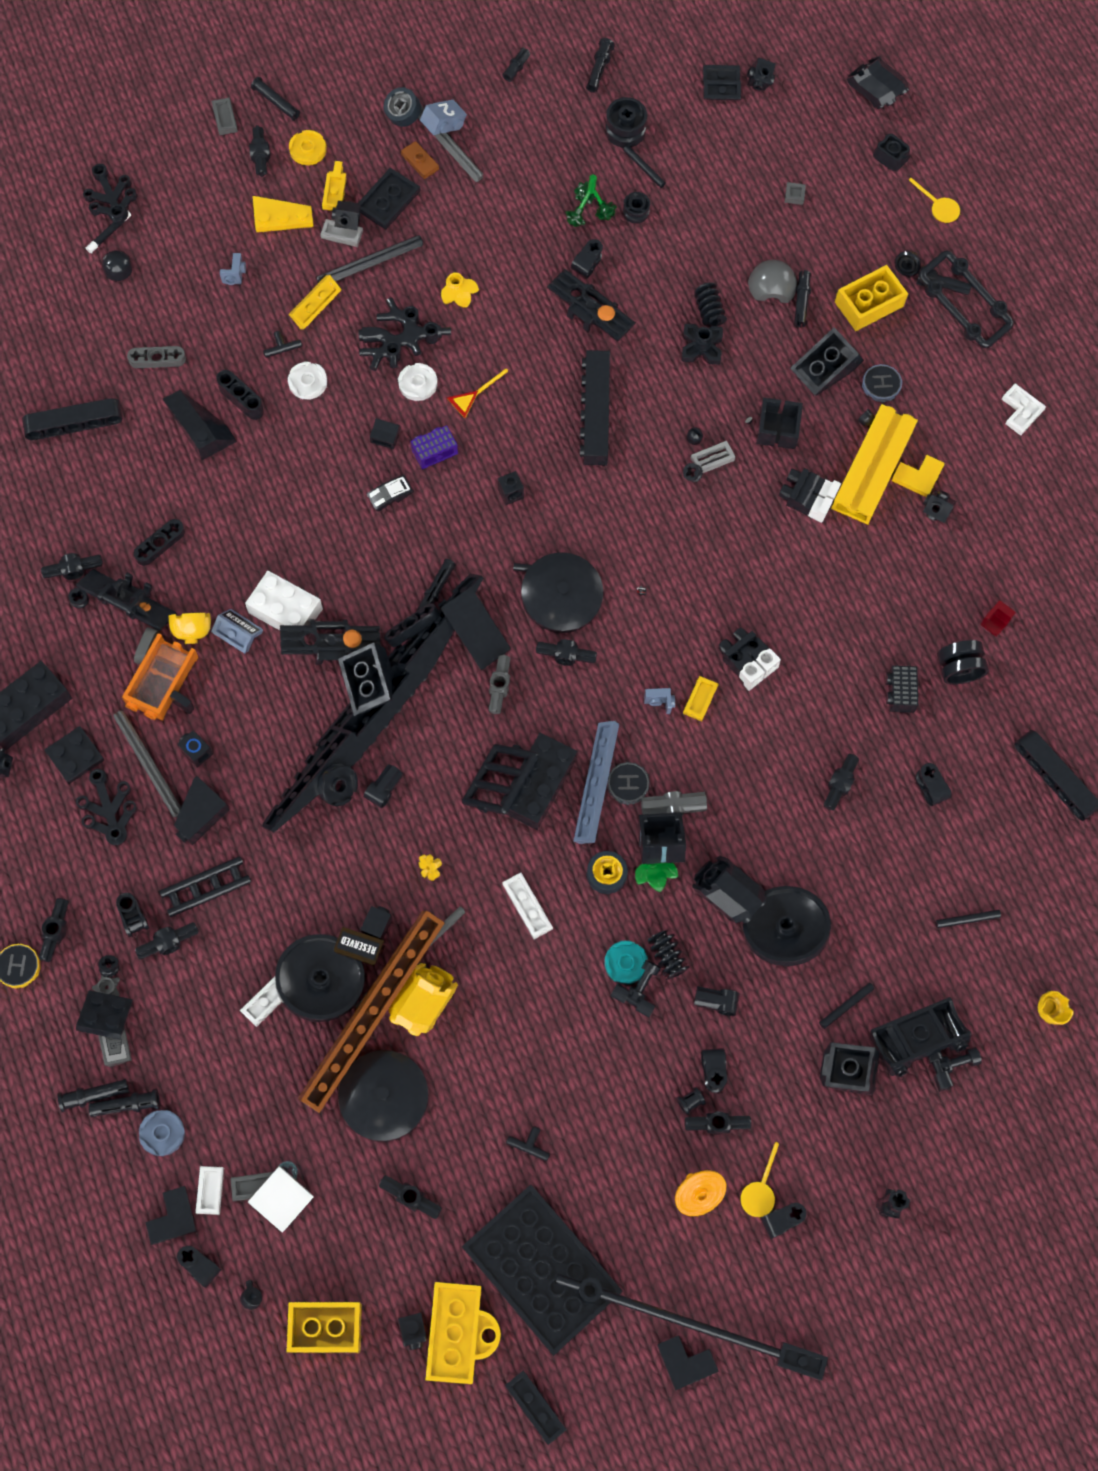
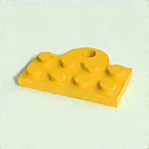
(457, 1333)

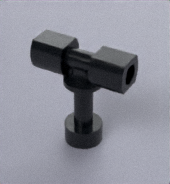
(635, 995)
(944, 1065)

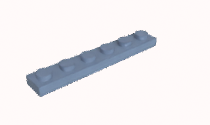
(596, 782)

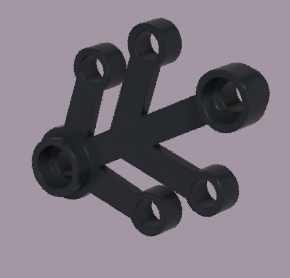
(117, 212)
(108, 809)

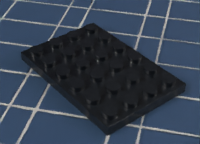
(522, 1257)

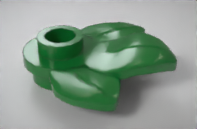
(656, 874)

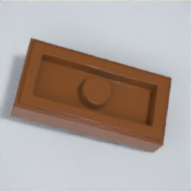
(419, 160)

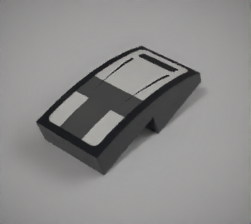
(390, 491)

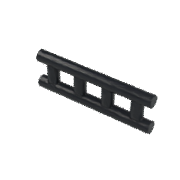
(199, 898)

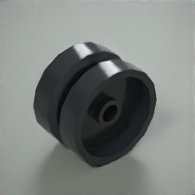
(626, 122)
(963, 662)

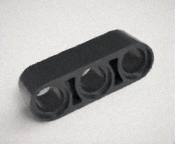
(237, 387)

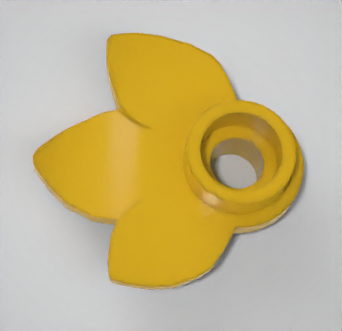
(460, 292)

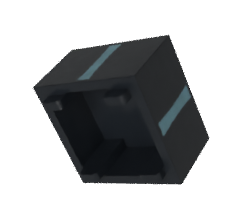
(661, 838)

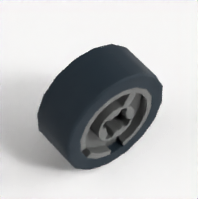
(409, 111)

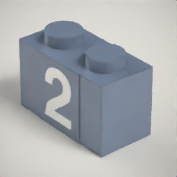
(443, 117)

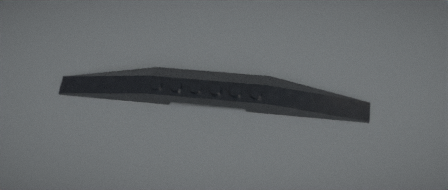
(351, 734)

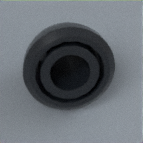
(908, 263)

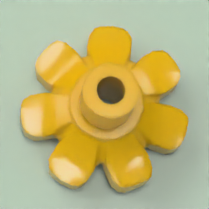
(429, 866)

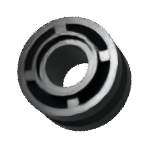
(638, 214)

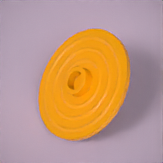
(700, 1193)

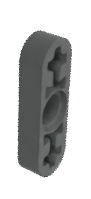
(150, 351)

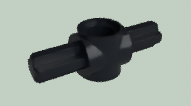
(259, 151)
(71, 566)
(566, 652)
(841, 782)
(52, 940)
(166, 940)
(705, 1123)
(399, 1191)

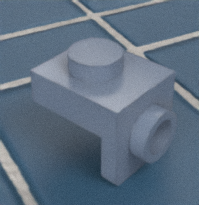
(234, 275)

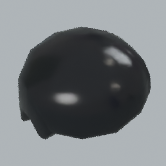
(117, 265)

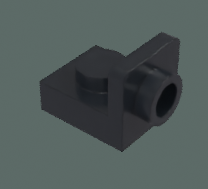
(413, 1331)

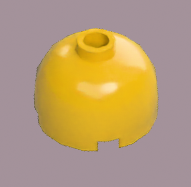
(190, 626)

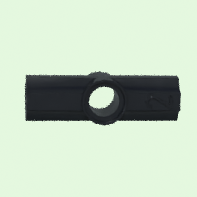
(892, 1203)

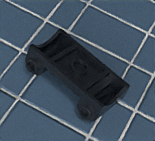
(919, 1036)

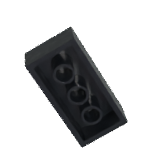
(29, 703)
(543, 781)

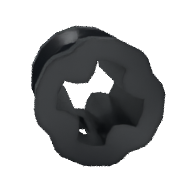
(690, 1101)

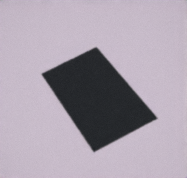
(475, 628)

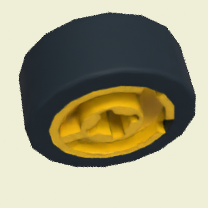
(608, 883)

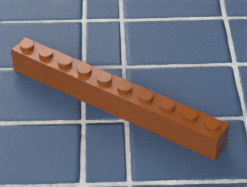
(370, 1011)

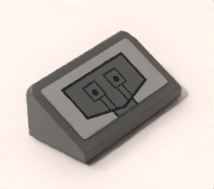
(115, 1050)

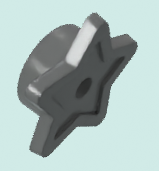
(103, 982)

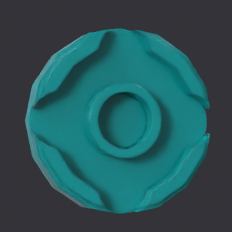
(624, 962)

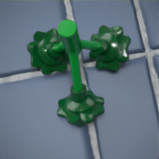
(585, 194)

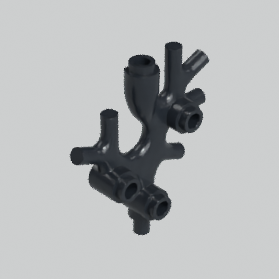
(392, 343)

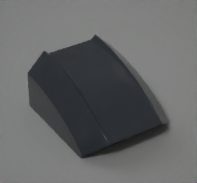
(850, 1068)

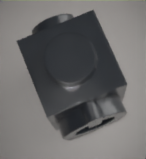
(346, 215)

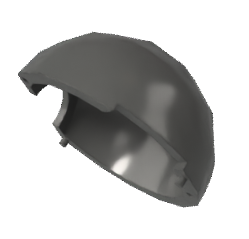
(773, 280)

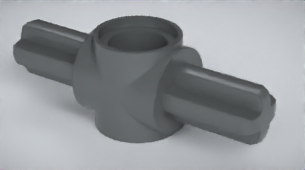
(498, 693)

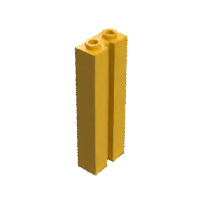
(874, 464)

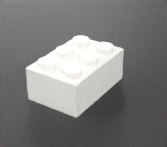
(282, 603)

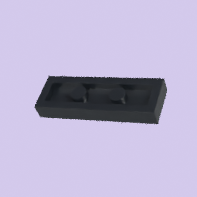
(535, 1407)

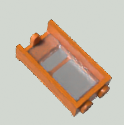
(157, 677)

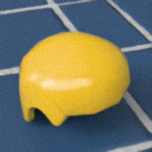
(1054, 1008)

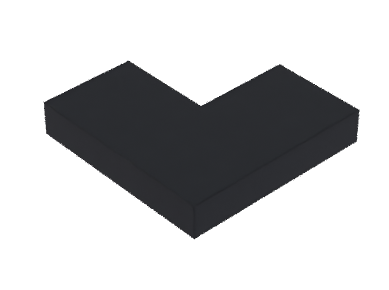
(177, 1222)
(682, 1369)

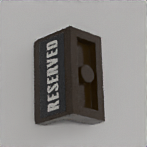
(359, 946)

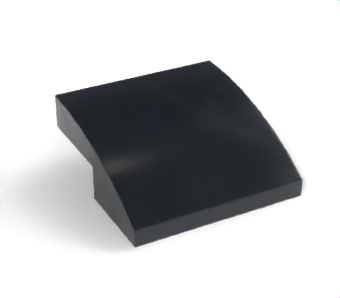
(721, 82)

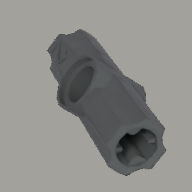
(674, 803)

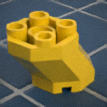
(422, 999)

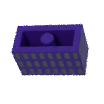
(434, 447)

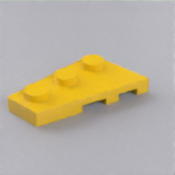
(280, 215)

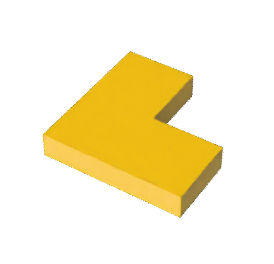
(919, 480)

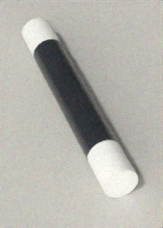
(104, 235)

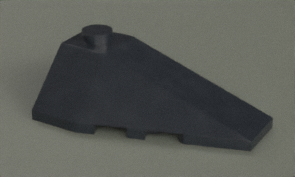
(201, 427)

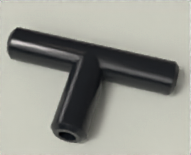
(281, 345)
(528, 1146)

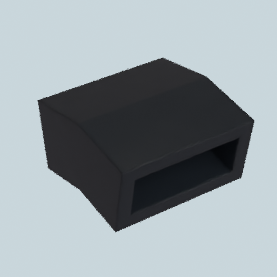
(385, 433)

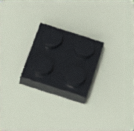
(74, 755)
(104, 1014)

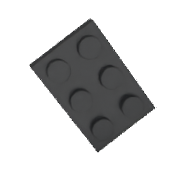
(388, 198)

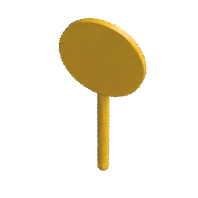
(943, 209)
(758, 1197)

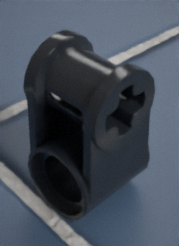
(588, 258)
(932, 786)
(132, 918)
(714, 1066)
(780, 1220)
(201, 1268)

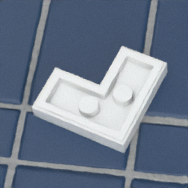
(1026, 409)

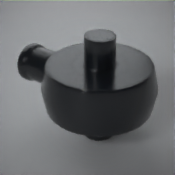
(250, 1297)

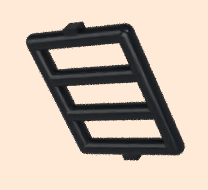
(511, 792)

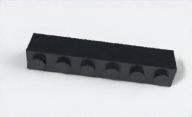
(596, 412)

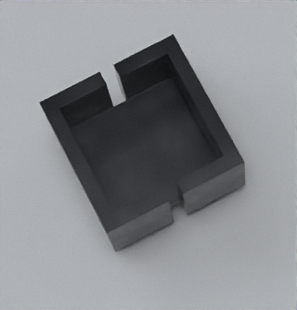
(779, 427)

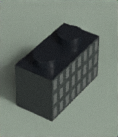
(902, 689)

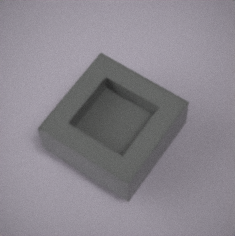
(795, 193)

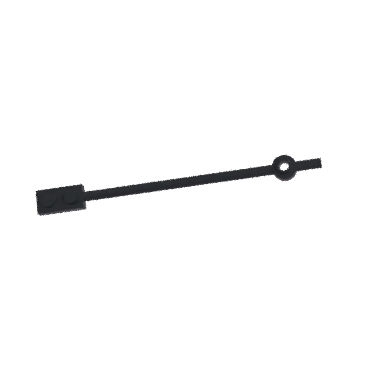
(787, 1356)

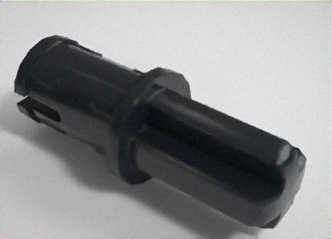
(516, 64)

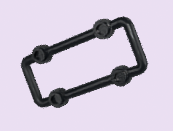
(960, 267)

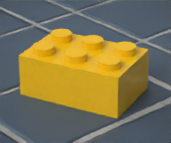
(871, 297)
(324, 1327)

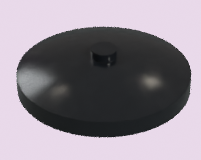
(562, 592)
(788, 927)
(316, 980)
(383, 1096)

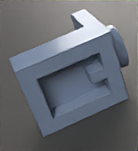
(658, 696)

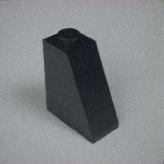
(199, 812)

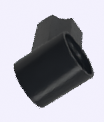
(380, 790)
(722, 1001)

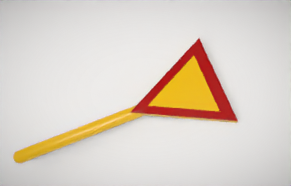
(464, 401)

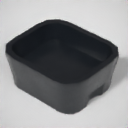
(892, 152)

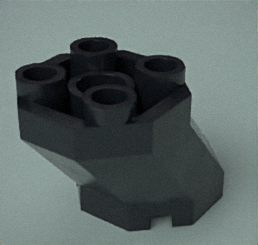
(878, 82)
(729, 890)

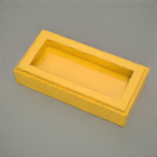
(700, 698)

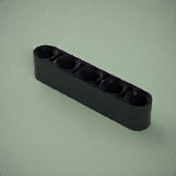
(72, 419)
(1057, 775)

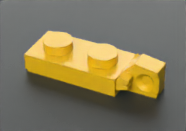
(334, 187)

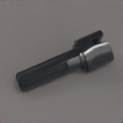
(947, 283)

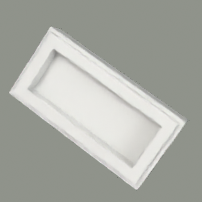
(209, 1190)

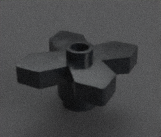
(702, 342)

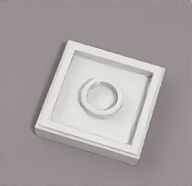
(280, 1199)

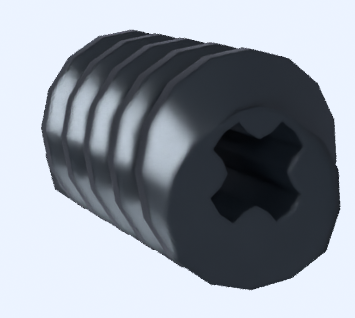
(709, 305)
(667, 954)

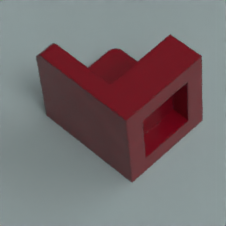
(998, 618)

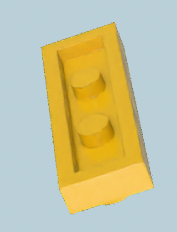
(315, 302)

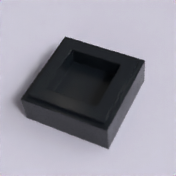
(182, 702)

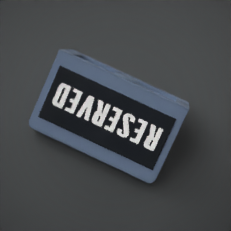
(236, 630)

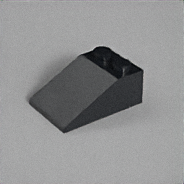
(827, 362)
(367, 678)

